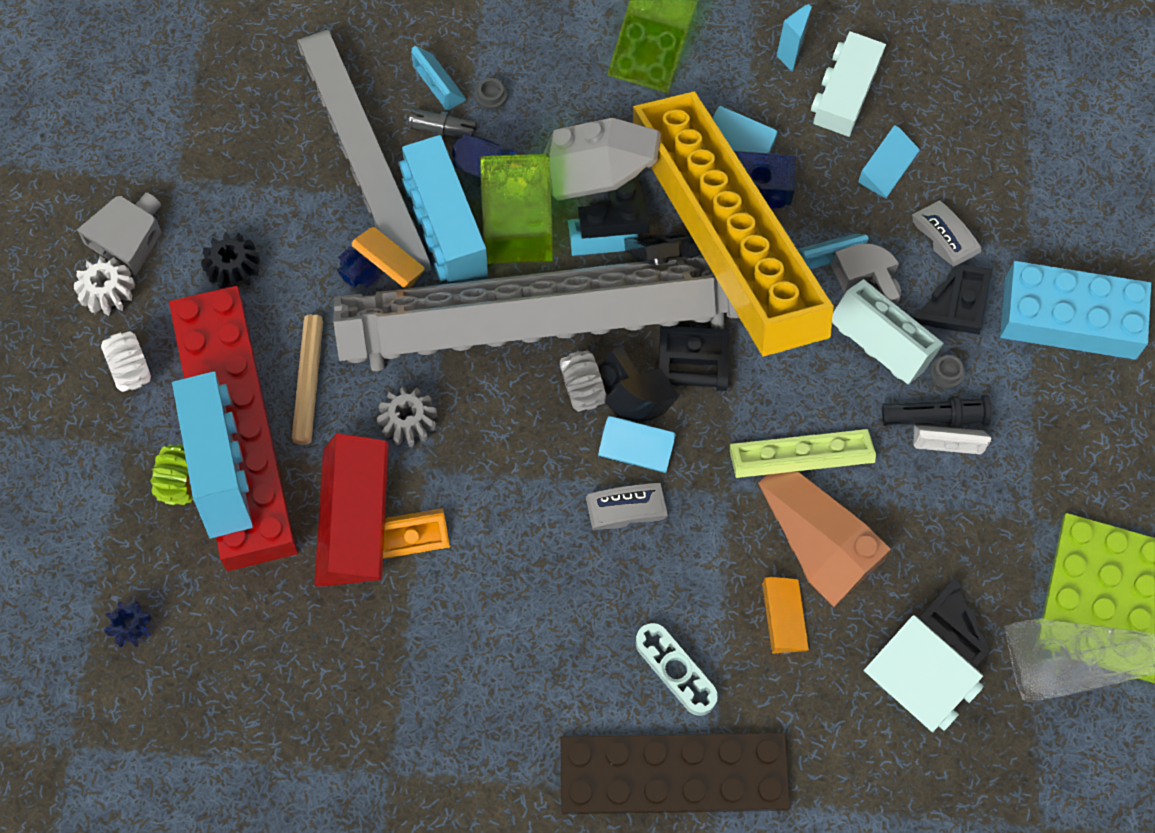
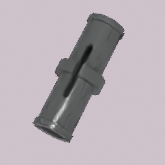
(441, 124)

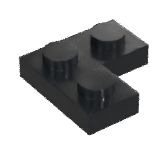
(622, 216)

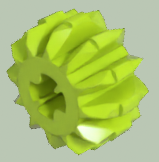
(171, 476)

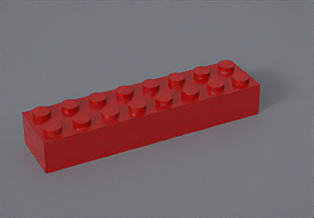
(216, 337)

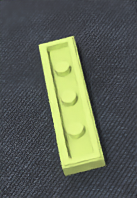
(802, 453)

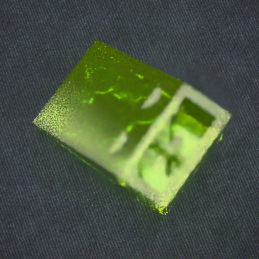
(653, 42)
(516, 208)

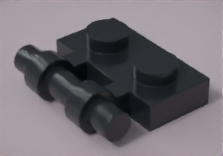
(659, 247)

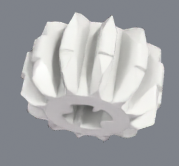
(104, 285)
(126, 361)

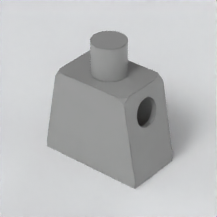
(124, 230)

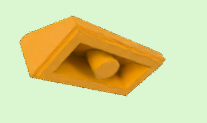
(388, 257)
(415, 533)
(784, 615)

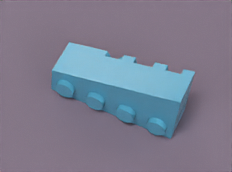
(212, 454)

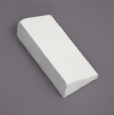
(950, 439)

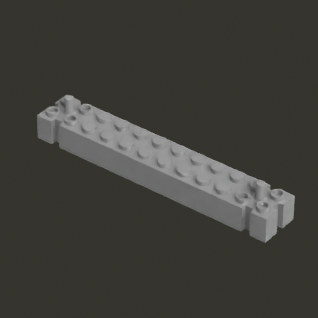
(527, 308)

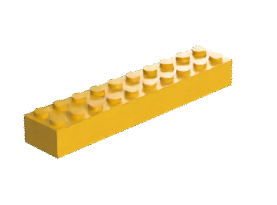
(735, 228)

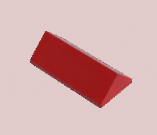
(351, 511)

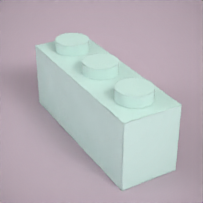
(847, 83)
(885, 331)

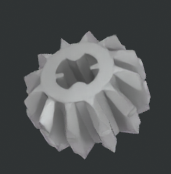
(583, 380)
(413, 425)

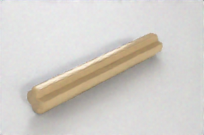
(307, 380)

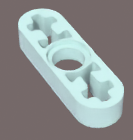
(702, 682)

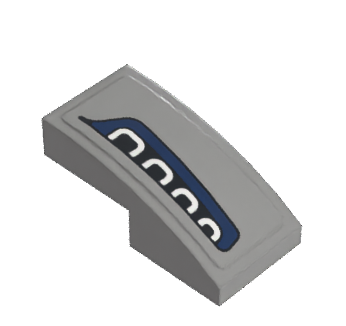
(949, 234)
(626, 505)

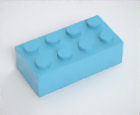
(443, 212)
(1076, 310)

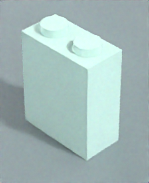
(925, 674)

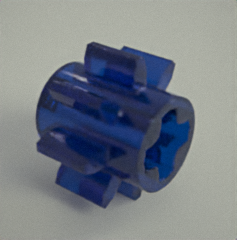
(356, 269)
(117, 622)

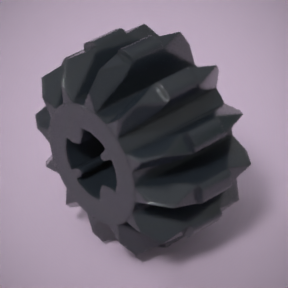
(236, 270)

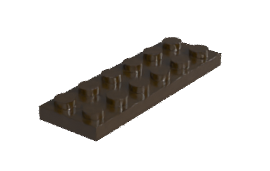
(674, 773)

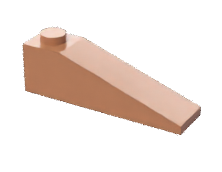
(826, 538)

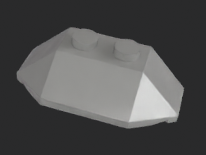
(599, 156)

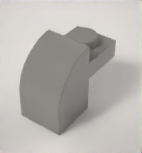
(867, 263)

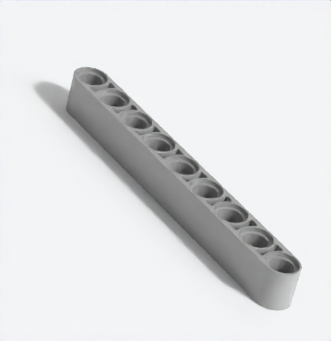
(360, 144)

